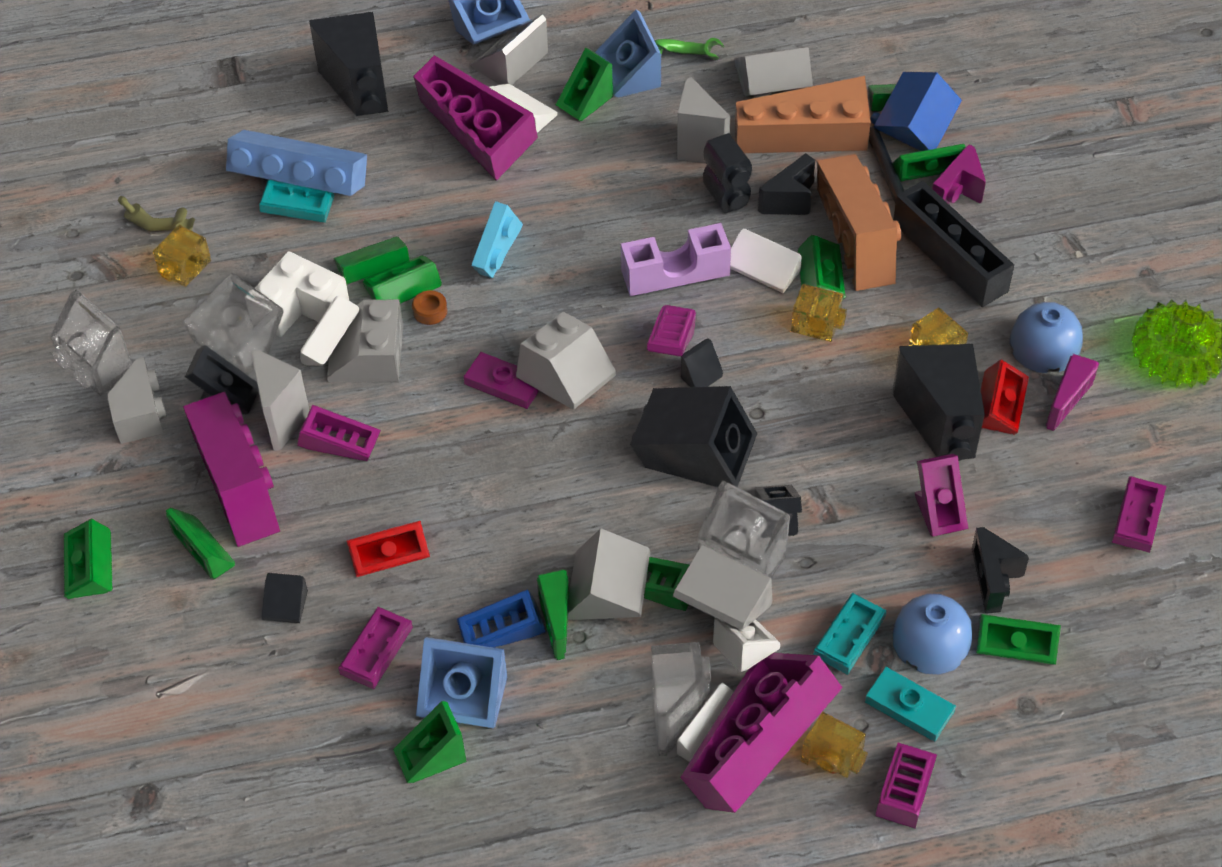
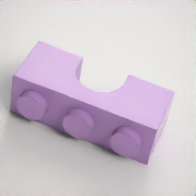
(700, 259)

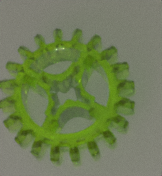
(1179, 352)

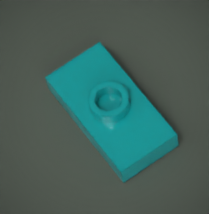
(296, 201)
(850, 633)
(910, 704)

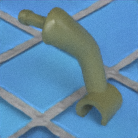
(140, 217)

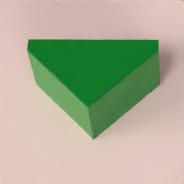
(588, 86)
(431, 745)

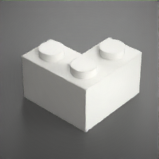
(301, 289)

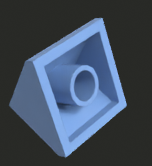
(486, 18)
(633, 57)
(465, 677)

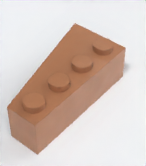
(806, 119)
(859, 220)

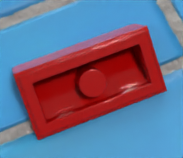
(1003, 397)
(388, 548)

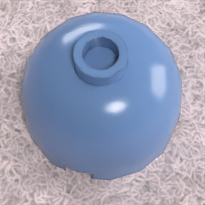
(1046, 337)
(932, 633)

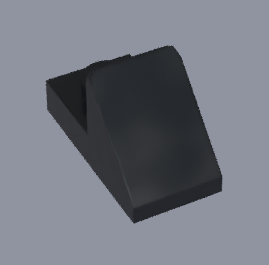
(789, 190)
(218, 375)
(784, 498)
(995, 564)

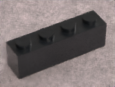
(953, 244)

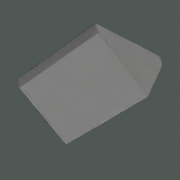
(514, 52)
(698, 121)
(281, 397)
(608, 578)
(725, 588)

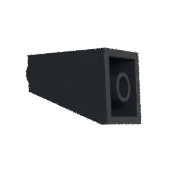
(351, 60)
(941, 396)
(695, 434)

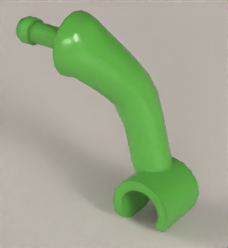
(689, 47)

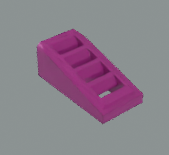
(672, 330)
(1074, 384)
(331, 421)
(898, 810)

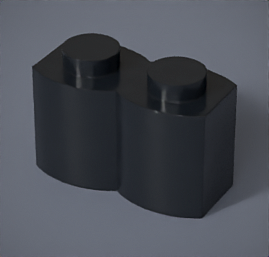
(727, 173)

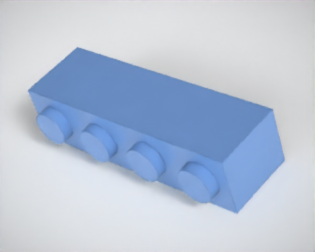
(296, 162)

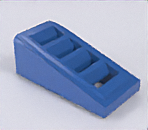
(497, 611)

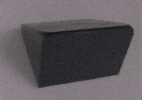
(701, 365)
(284, 597)

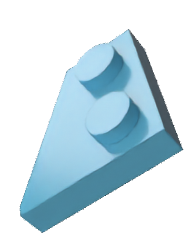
(496, 239)

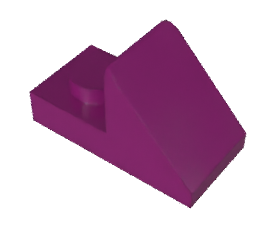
(962, 177)
(941, 495)

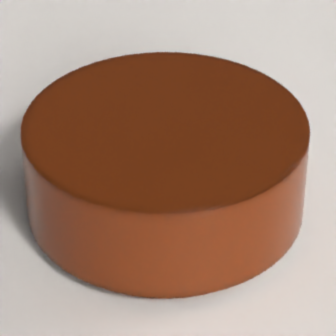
(429, 307)

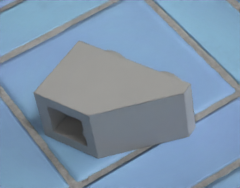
(134, 405)

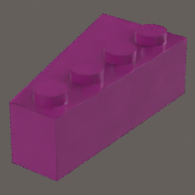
(477, 116)
(233, 467)
(759, 727)

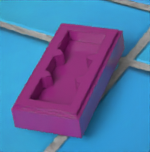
(499, 380)
(1139, 514)
(375, 647)

